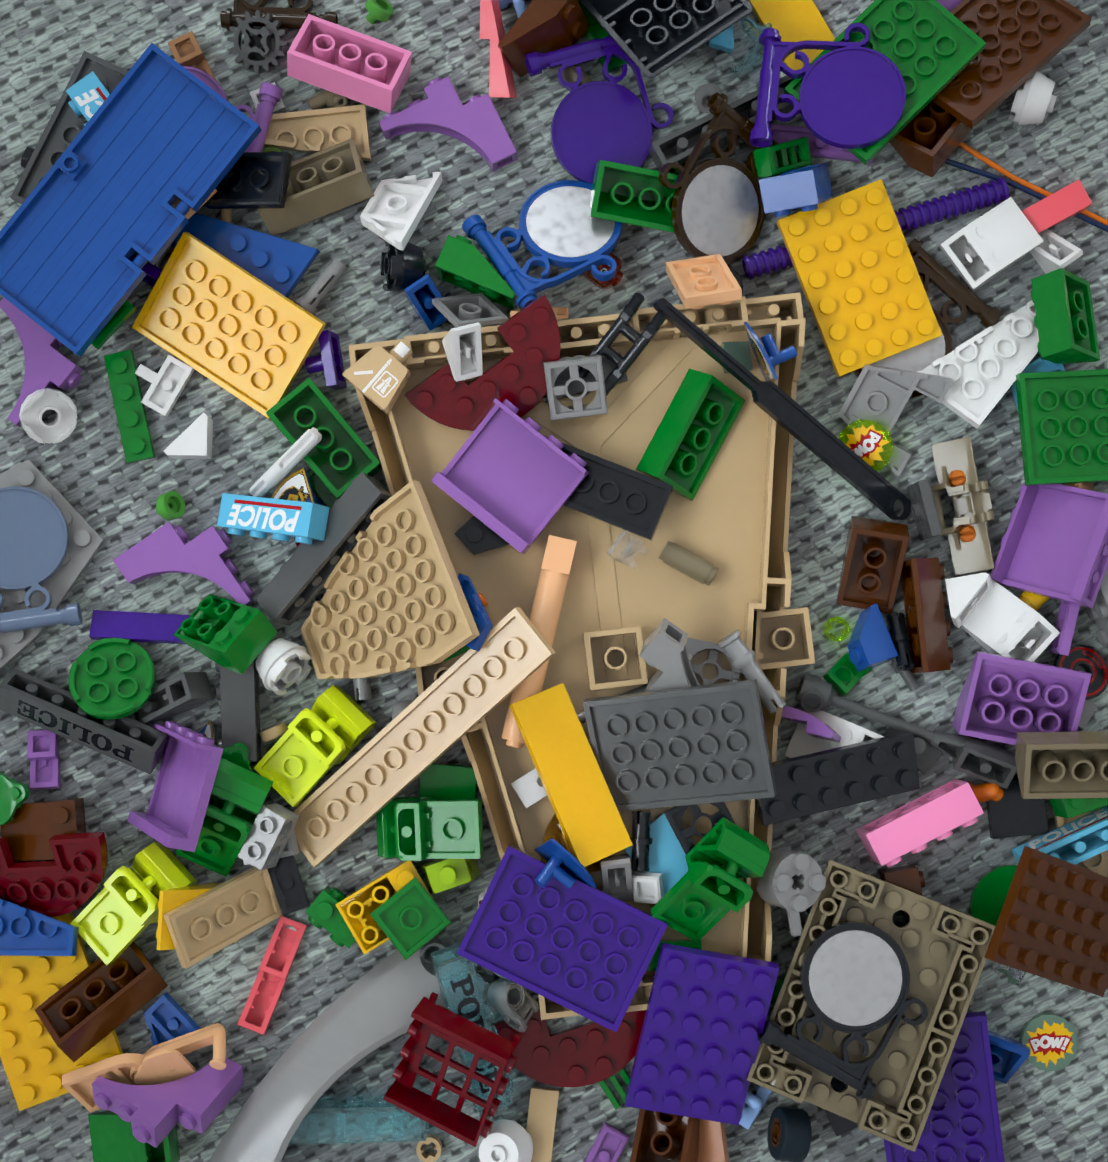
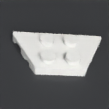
(399, 207)

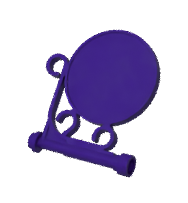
(845, 95)
(599, 116)

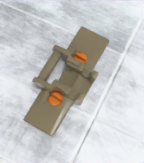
(972, 505)

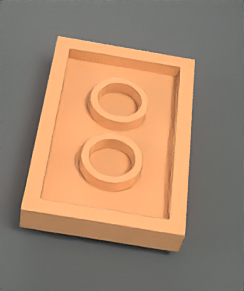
(703, 281)

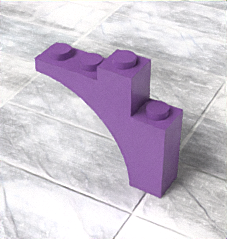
(443, 113)
(43, 362)
(170, 553)
(159, 1107)

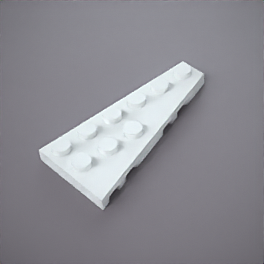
(987, 365)

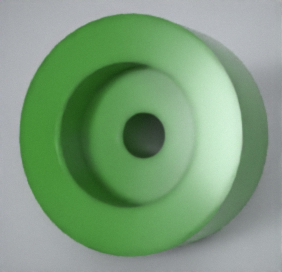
(378, 10)
(170, 505)

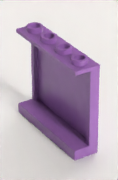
(512, 476)
(1056, 544)
(180, 788)

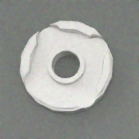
(37, 404)

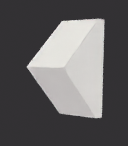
(1055, 252)
(464, 351)
(194, 441)
(965, 594)

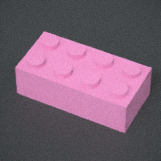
(349, 63)
(919, 822)

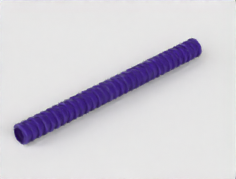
(908, 218)

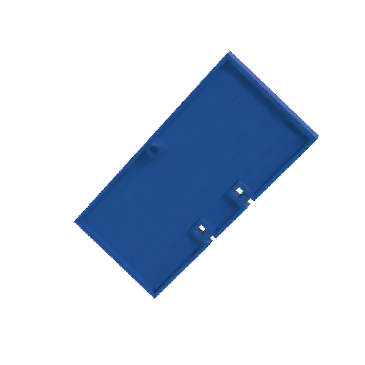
(114, 195)

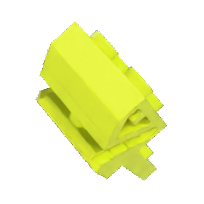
(315, 744)
(130, 901)

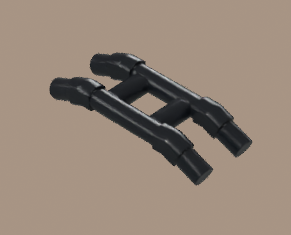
(640, 342)

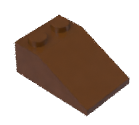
(543, 29)
(872, 563)
(38, 823)
(665, 1138)

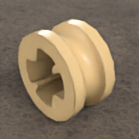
(431, 1157)

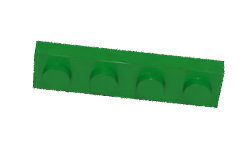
(128, 406)

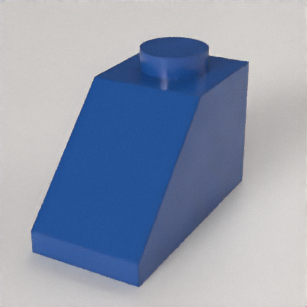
(420, 297)
(870, 640)

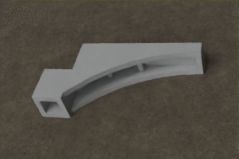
(668, 653)

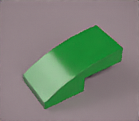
(844, 675)

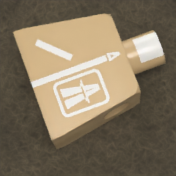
(381, 375)

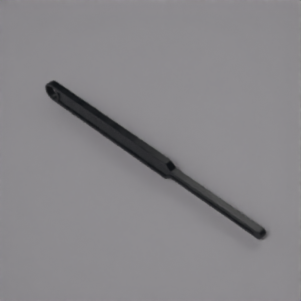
(796, 421)

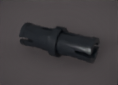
(901, 641)
(640, 840)

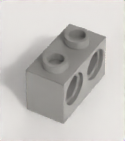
(268, 836)

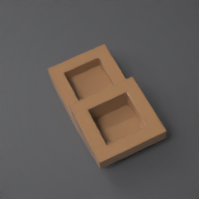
(188, 53)

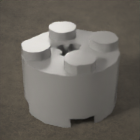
(791, 880)

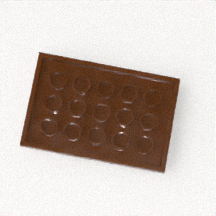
(1018, 43)
(1055, 923)

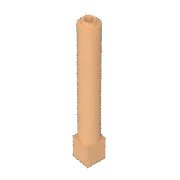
(545, 617)

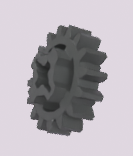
(249, 50)

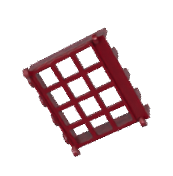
(469, 1036)

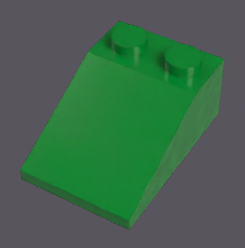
(469, 270)

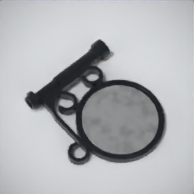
(855, 984)

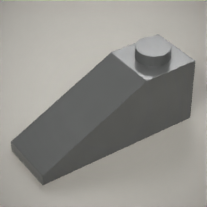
(175, 697)

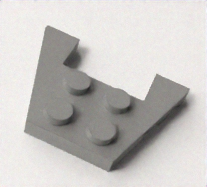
(882, 395)

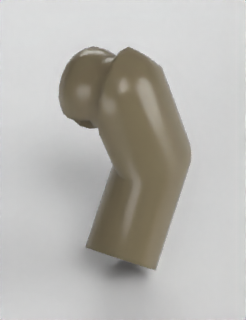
(327, 98)

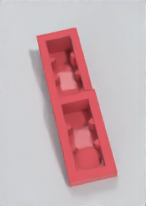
(500, 72)
(1058, 207)
(272, 976)

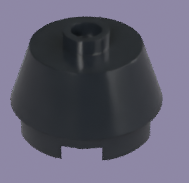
(402, 267)

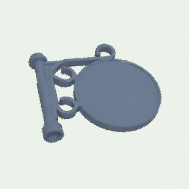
(31, 551)

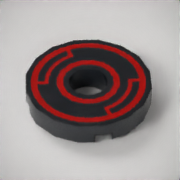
(1092, 662)

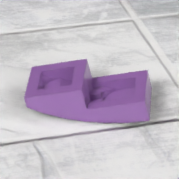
(814, 726)
(44, 760)

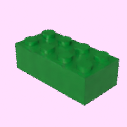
(340, 452)

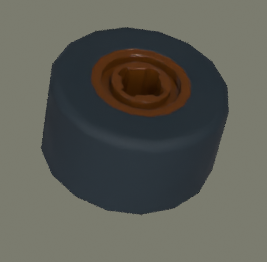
(789, 1134)

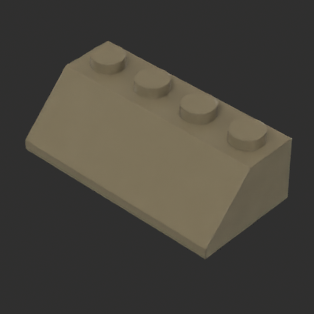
(321, 186)
(1062, 764)

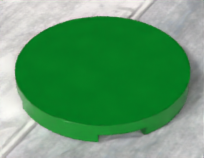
(112, 678)
(990, 893)

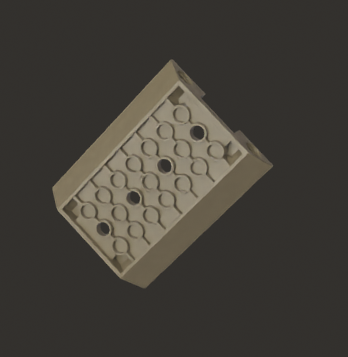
(944, 964)

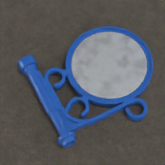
(557, 232)

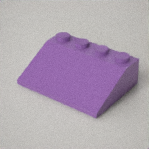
(1018, 696)

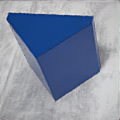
(1006, 1056)

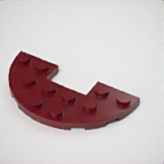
(517, 377)
(60, 884)
(574, 1055)

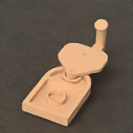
(155, 1066)

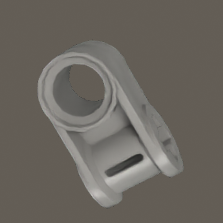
(512, 1003)

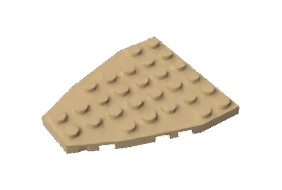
(390, 598)

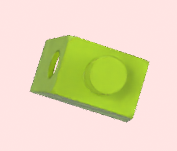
(449, 873)

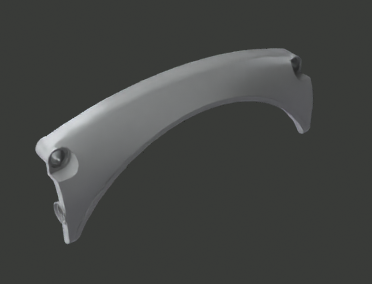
(350, 1028)

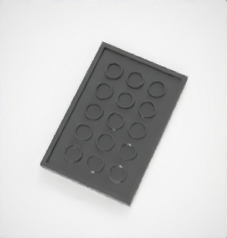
(682, 745)

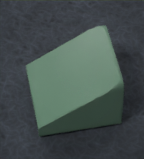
(740, 352)

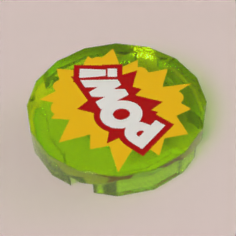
(869, 441)

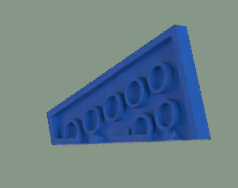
(266, 257)
(33, 933)

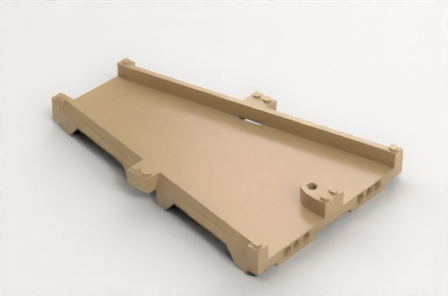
(610, 608)

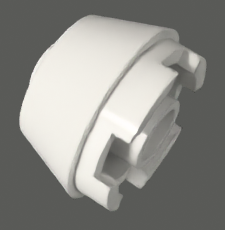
(1033, 100)
(282, 665)
(506, 1143)

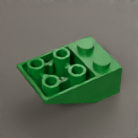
(227, 632)
(114, 1142)

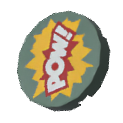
(1050, 1041)

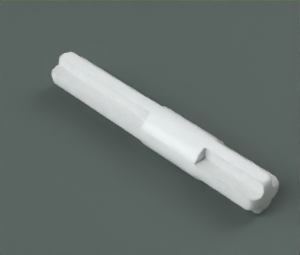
(286, 463)

